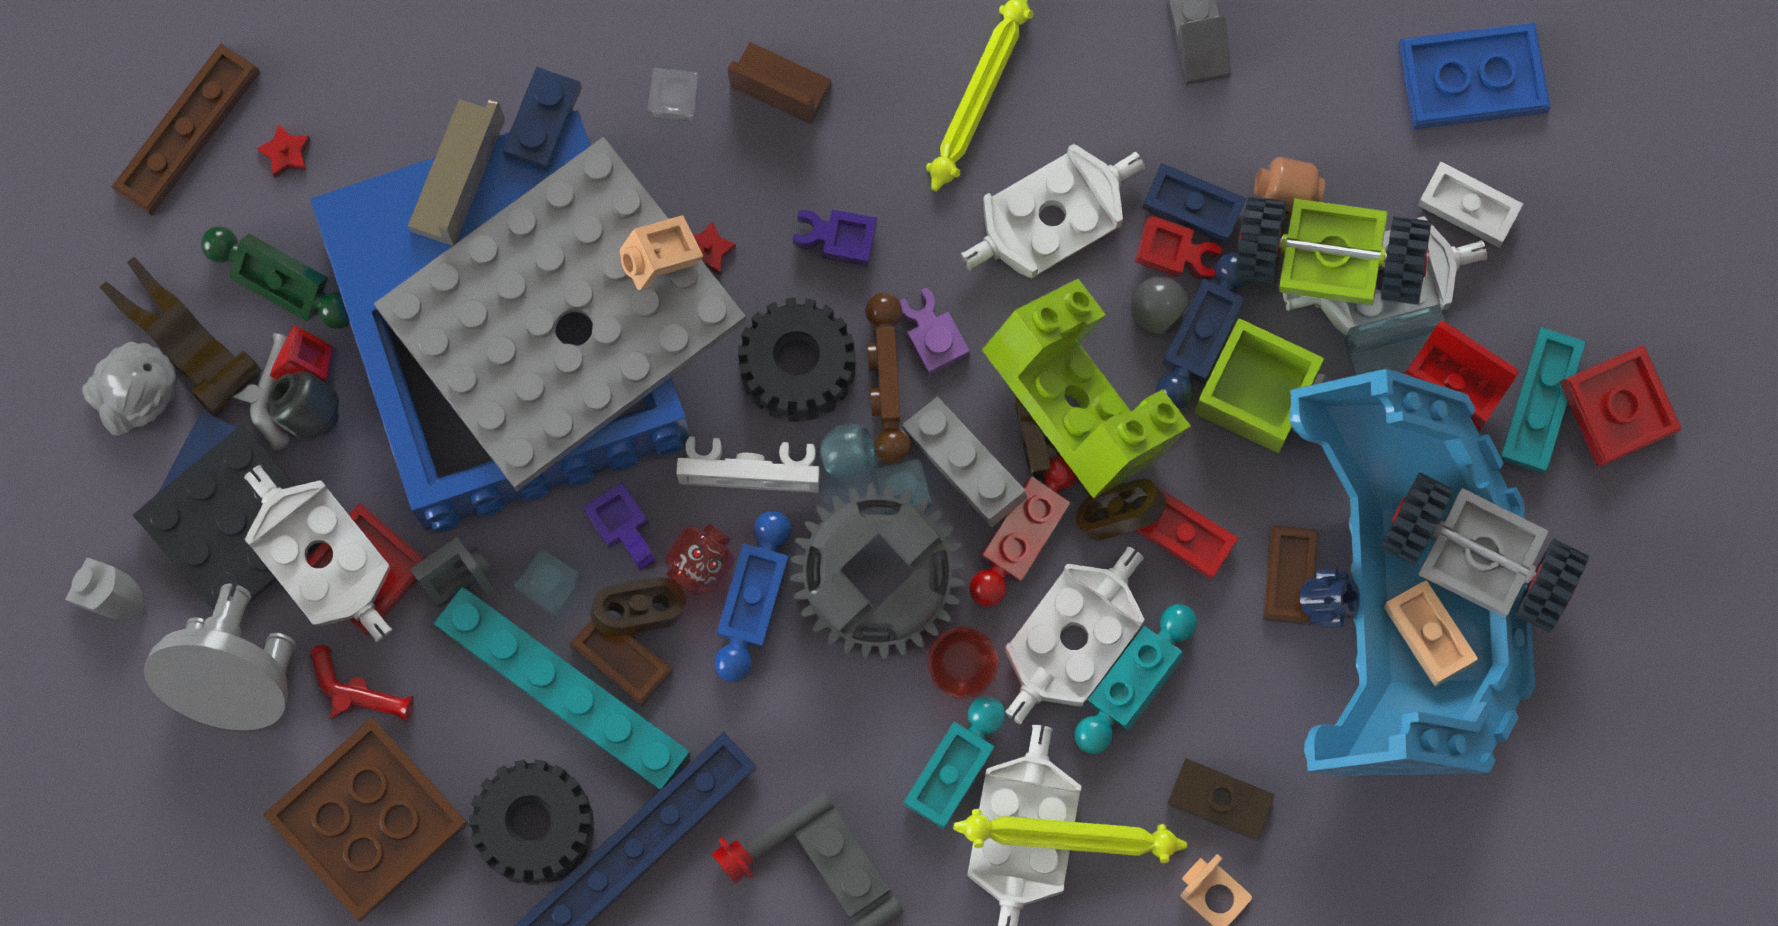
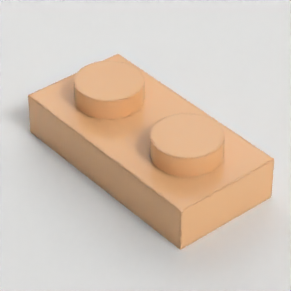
(1430, 633)

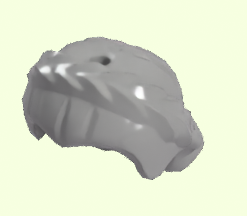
(128, 393)

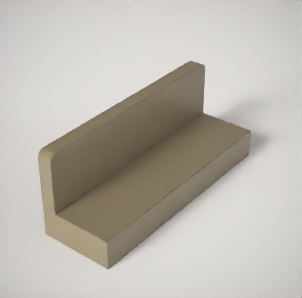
(457, 171)

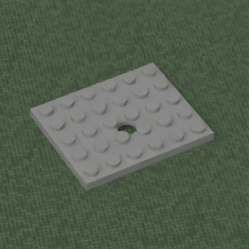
(492, 303)

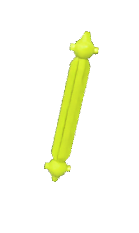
(978, 92)
(1069, 835)

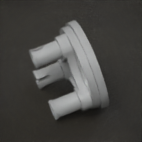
(217, 674)

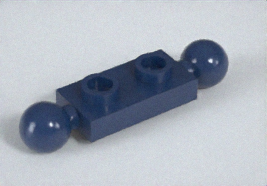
(1203, 332)

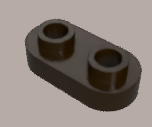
(1121, 509)
(635, 606)

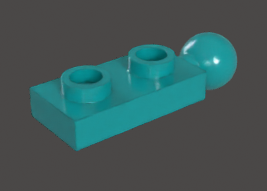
(956, 763)

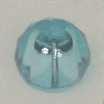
(848, 452)

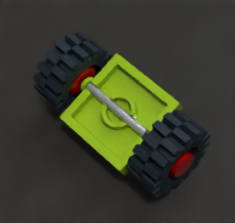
(1333, 251)

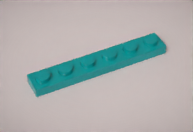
(562, 689)

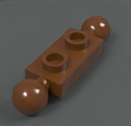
(891, 444)

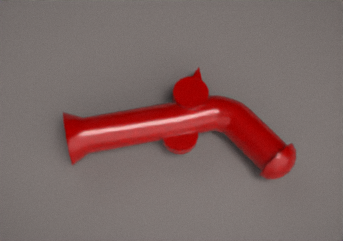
(354, 693)

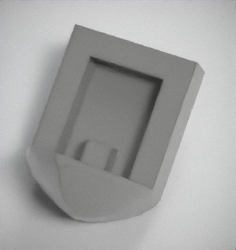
(106, 591)

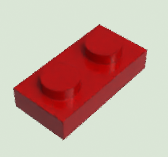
(1190, 537)

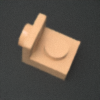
(659, 250)

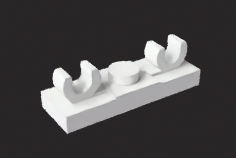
(749, 470)

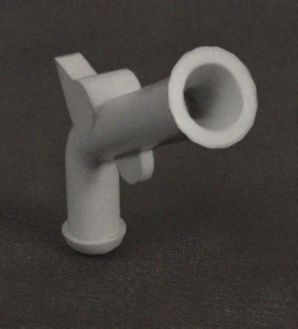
(258, 398)

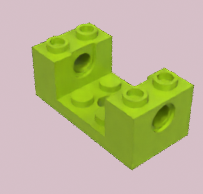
(1043, 362)

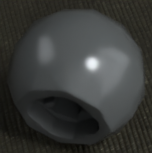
(1158, 304)

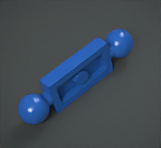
(752, 596)

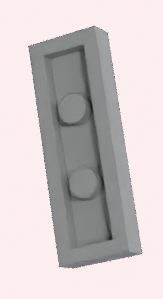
(964, 461)

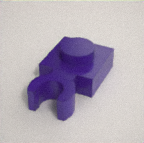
(845, 237)

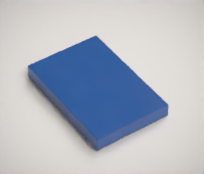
(1474, 76)

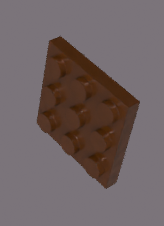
(365, 819)

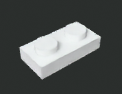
(1470, 204)

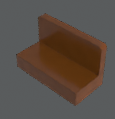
(779, 82)

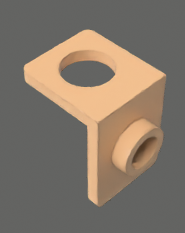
(1204, 876)

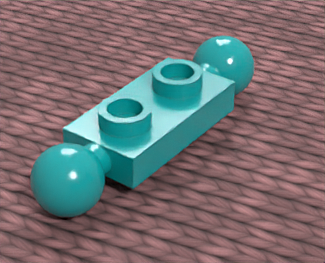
(1135, 678)

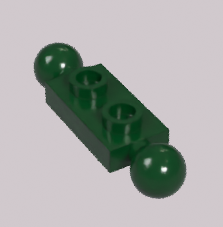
(275, 276)

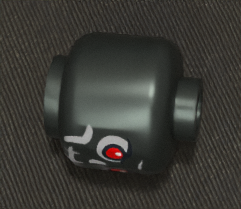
(304, 405)

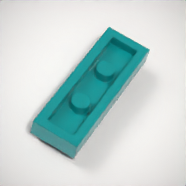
(1541, 401)

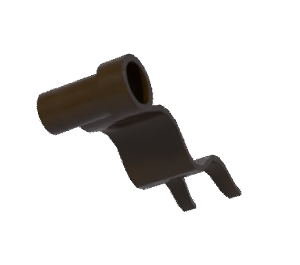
(187, 343)

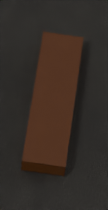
(185, 129)

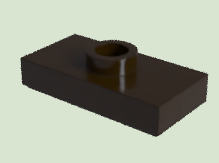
(1221, 799)

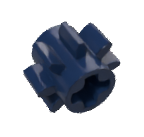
(1330, 598)

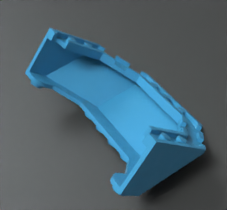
(1378, 438)

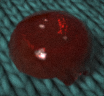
(963, 662)

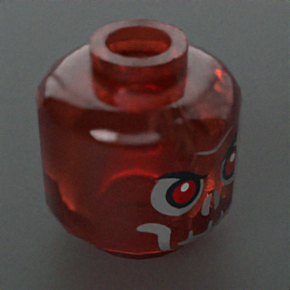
(699, 559)

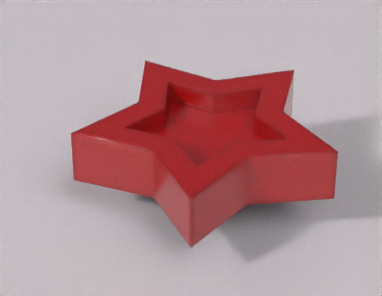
(285, 151)
(713, 247)

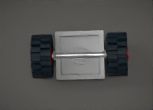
(1484, 553)

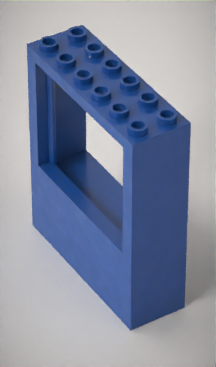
(376, 252)

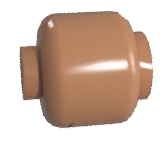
(1289, 180)

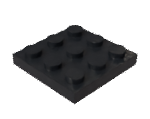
(208, 514)

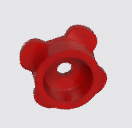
(733, 860)

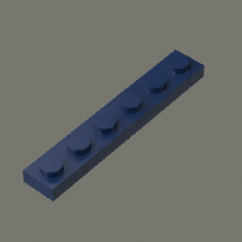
(644, 837)

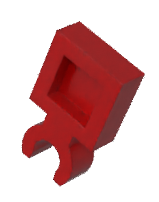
(1169, 249)

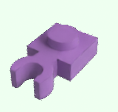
(934, 338)

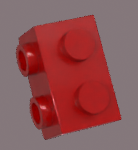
(1466, 367)

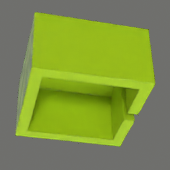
(1253, 385)

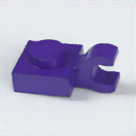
(619, 520)

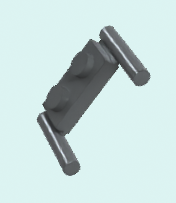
(837, 859)

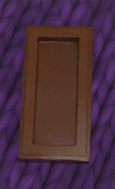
(1289, 565)
(623, 662)

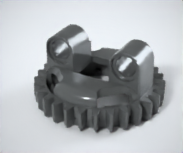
(911, 605)

